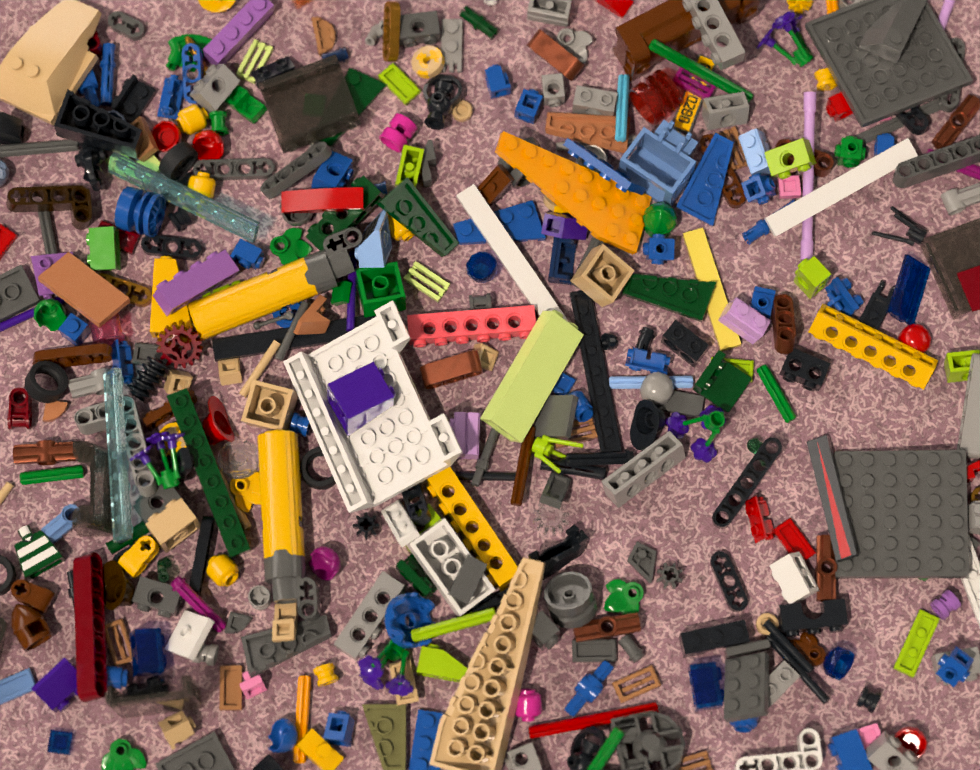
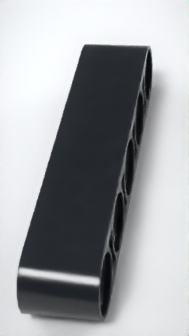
(755, 476)

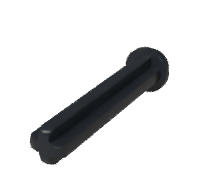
(598, 458)

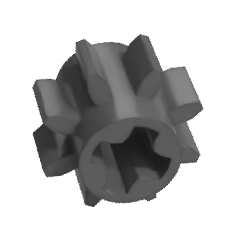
(666, 570)

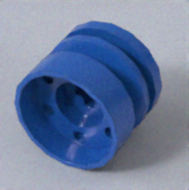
(140, 211)

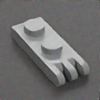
(452, 43)

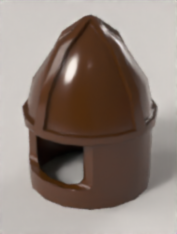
(29, 627)

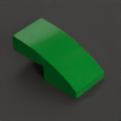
(245, 104)

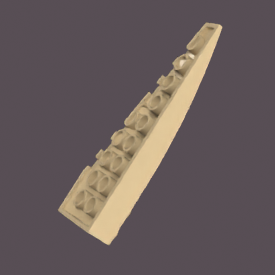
(482, 711)

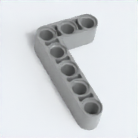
(135, 436)

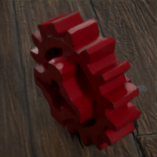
(173, 352)

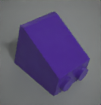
(360, 397)

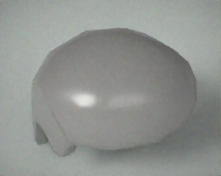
(657, 388)

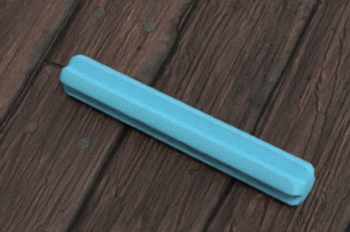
(622, 108)

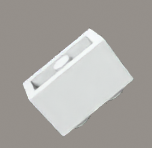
(794, 578)

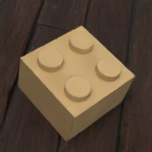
(602, 275)
(269, 406)
(172, 524)

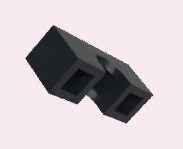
(793, 620)
(714, 637)

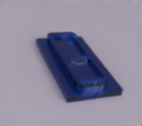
(909, 290)

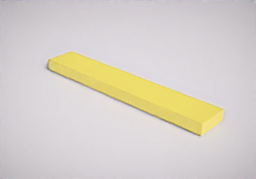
(706, 271)

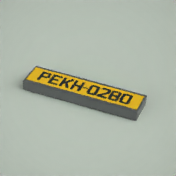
(688, 111)

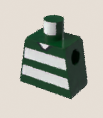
(36, 553)

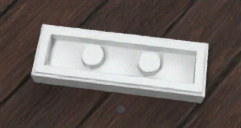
(400, 523)

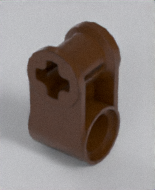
(35, 597)

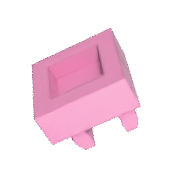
(252, 686)

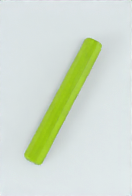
(452, 625)

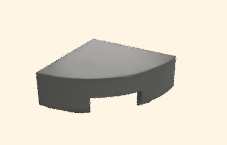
(237, 623)

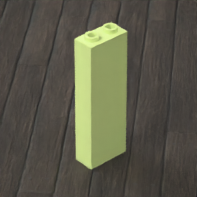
(532, 376)

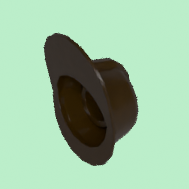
(117, 587)

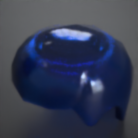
(482, 267)
(838, 662)

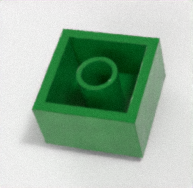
(380, 287)

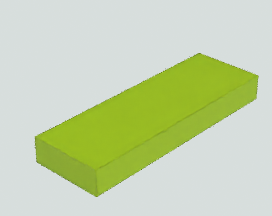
(916, 643)

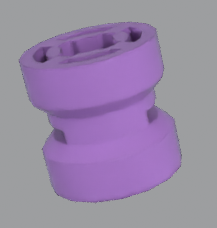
(945, 604)

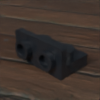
(133, 99)

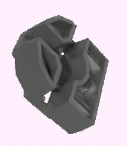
(650, 740)

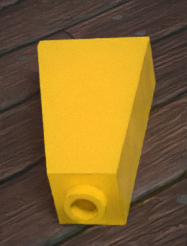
(165, 269)

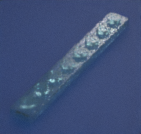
(184, 197)
(117, 455)

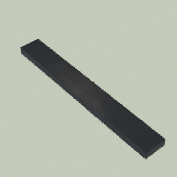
(259, 342)
(595, 373)

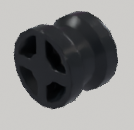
(180, 219)
(868, 699)

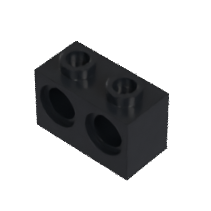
(684, 343)
(806, 364)

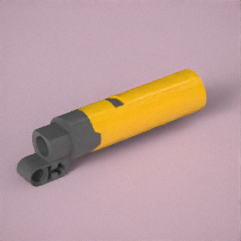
(273, 290)
(283, 521)

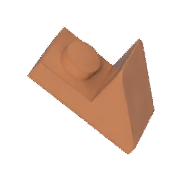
(312, 320)

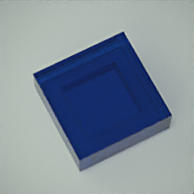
(60, 742)

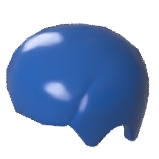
(283, 736)

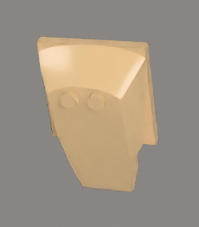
(50, 60)

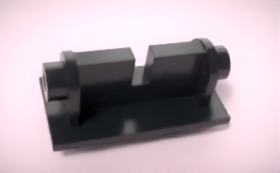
(272, 70)
(151, 686)

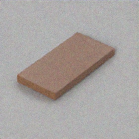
(84, 289)

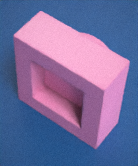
(789, 187)
(869, 734)

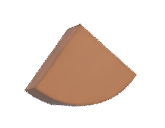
(54, 410)

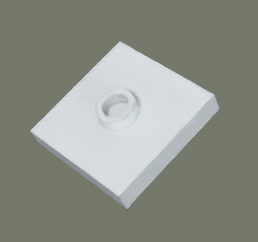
(189, 635)

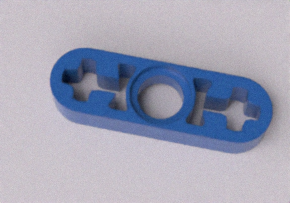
(185, 59)

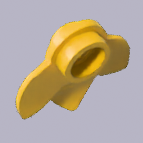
(249, 495)

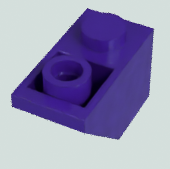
(563, 226)

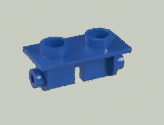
(171, 98)
(122, 353)
(638, 361)

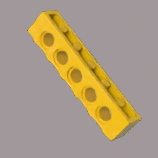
(868, 336)
(448, 480)

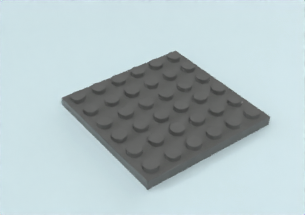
(875, 85)
(905, 513)

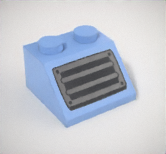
(375, 243)

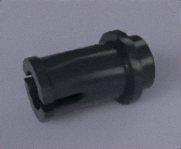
(645, 338)

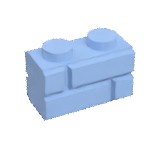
(753, 147)

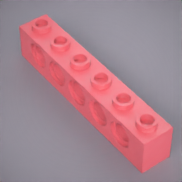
(460, 319)

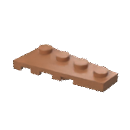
(587, 129)

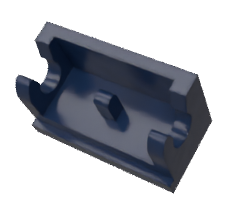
(562, 261)

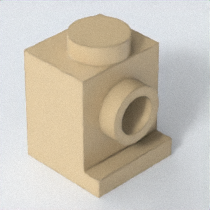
(177, 728)

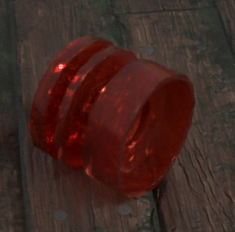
(656, 97)

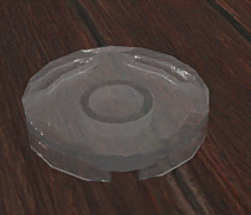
(238, 459)

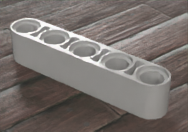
(970, 422)

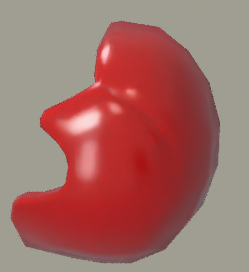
(166, 135)
(208, 145)
(916, 337)
(912, 739)

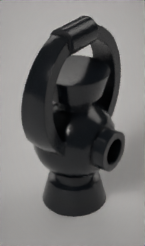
(439, 103)
(91, 159)
(582, 759)

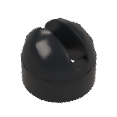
(609, 341)

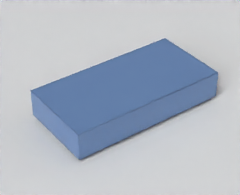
(16, 686)

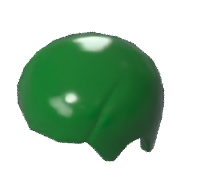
(50, 314)

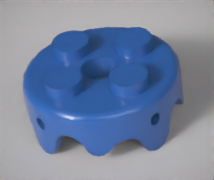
(417, 611)

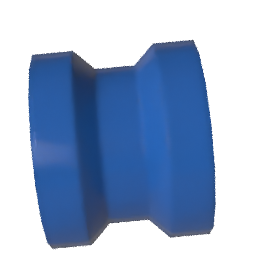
(300, 424)

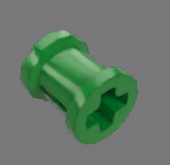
(218, 122)

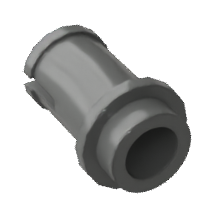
(631, 648)

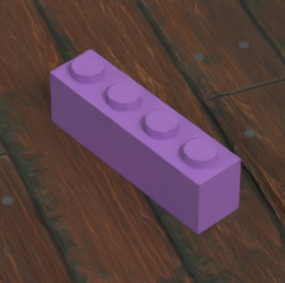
(238, 31)
(195, 282)

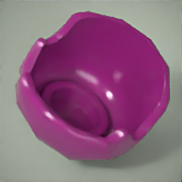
(325, 563)

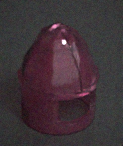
(108, 332)

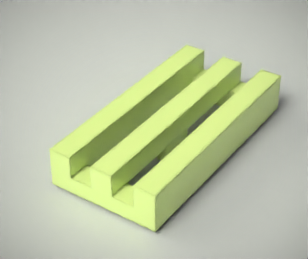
(262, 46)
(411, 271)

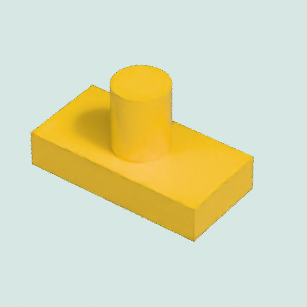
(319, 751)

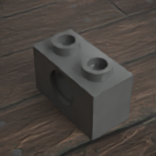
(425, 20)
(144, 505)
(148, 589)
(545, 632)

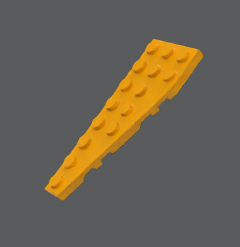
(583, 193)

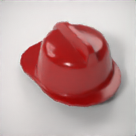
(216, 423)

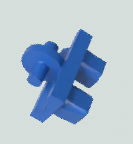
(841, 298)

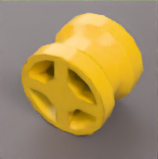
(825, 80)
(325, 674)

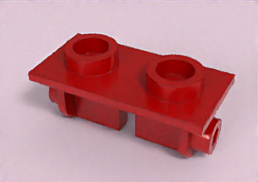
(756, 509)

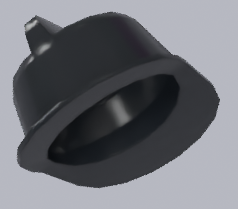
(646, 424)

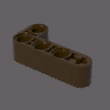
(47, 194)

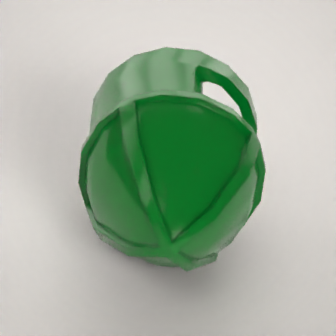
(659, 219)

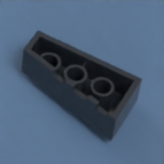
(94, 126)

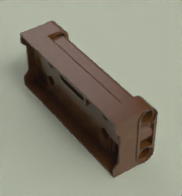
(671, 26)

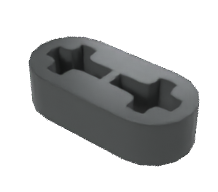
(124, 29)

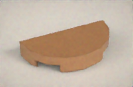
(324, 35)

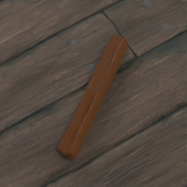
(522, 468)

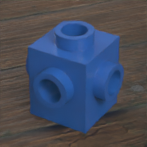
(759, 189)
(666, 249)
(954, 666)

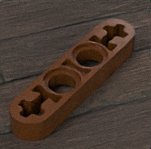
(727, 195)
(76, 355)

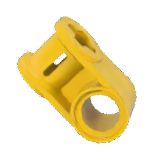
(137, 557)

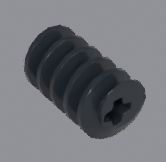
(148, 378)

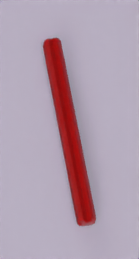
(586, 721)

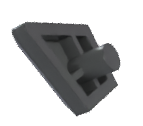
(643, 560)

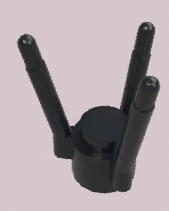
(915, 232)

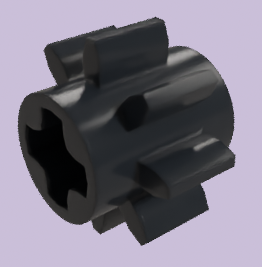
(361, 521)

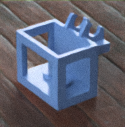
(660, 162)

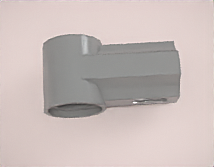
(957, 200)
(88, 384)

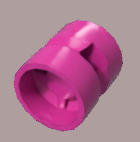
(396, 135)

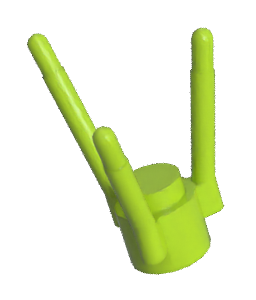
(543, 447)

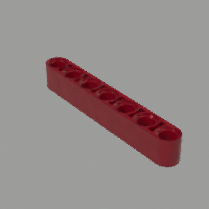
(89, 627)

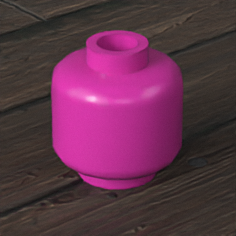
(529, 705)

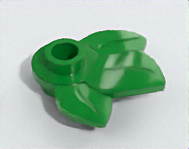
(293, 246)
(620, 598)
(128, 760)

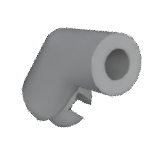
(375, 33)

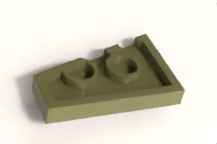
(388, 732)

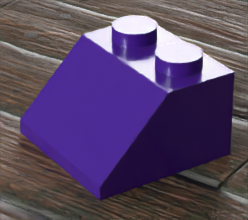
(58, 686)

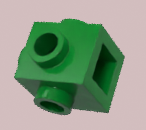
(849, 152)

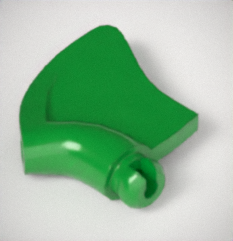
(176, 45)

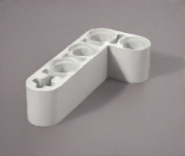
(798, 757)

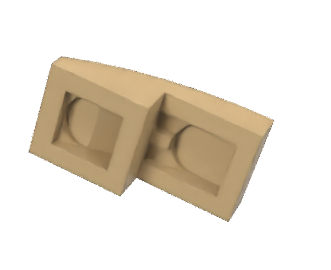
(284, 622)
(411, 697)

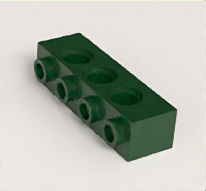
(316, 232)

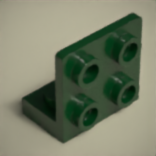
(722, 382)
(416, 576)

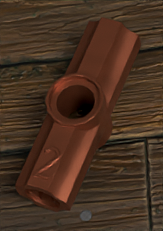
(962, 114)
(43, 453)
(825, 581)
(621, 625)

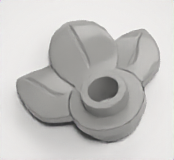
(577, 44)

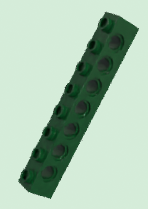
(209, 473)

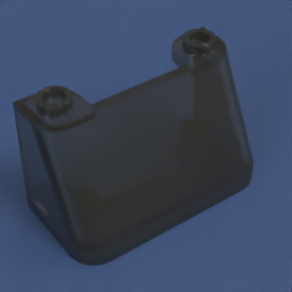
(96, 518)

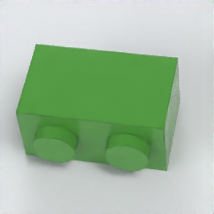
(104, 248)

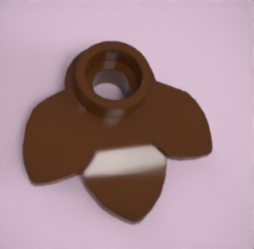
(808, 645)

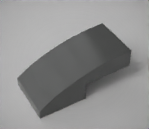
(429, 160)

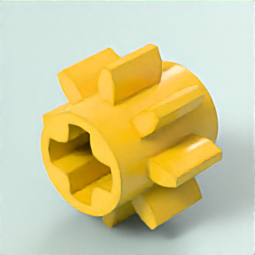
(799, 5)

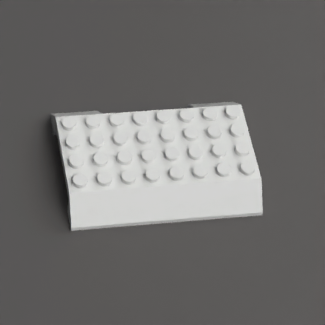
(393, 448)

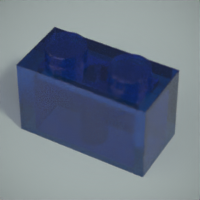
(147, 652)
(705, 686)

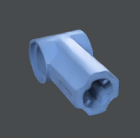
(59, 525)

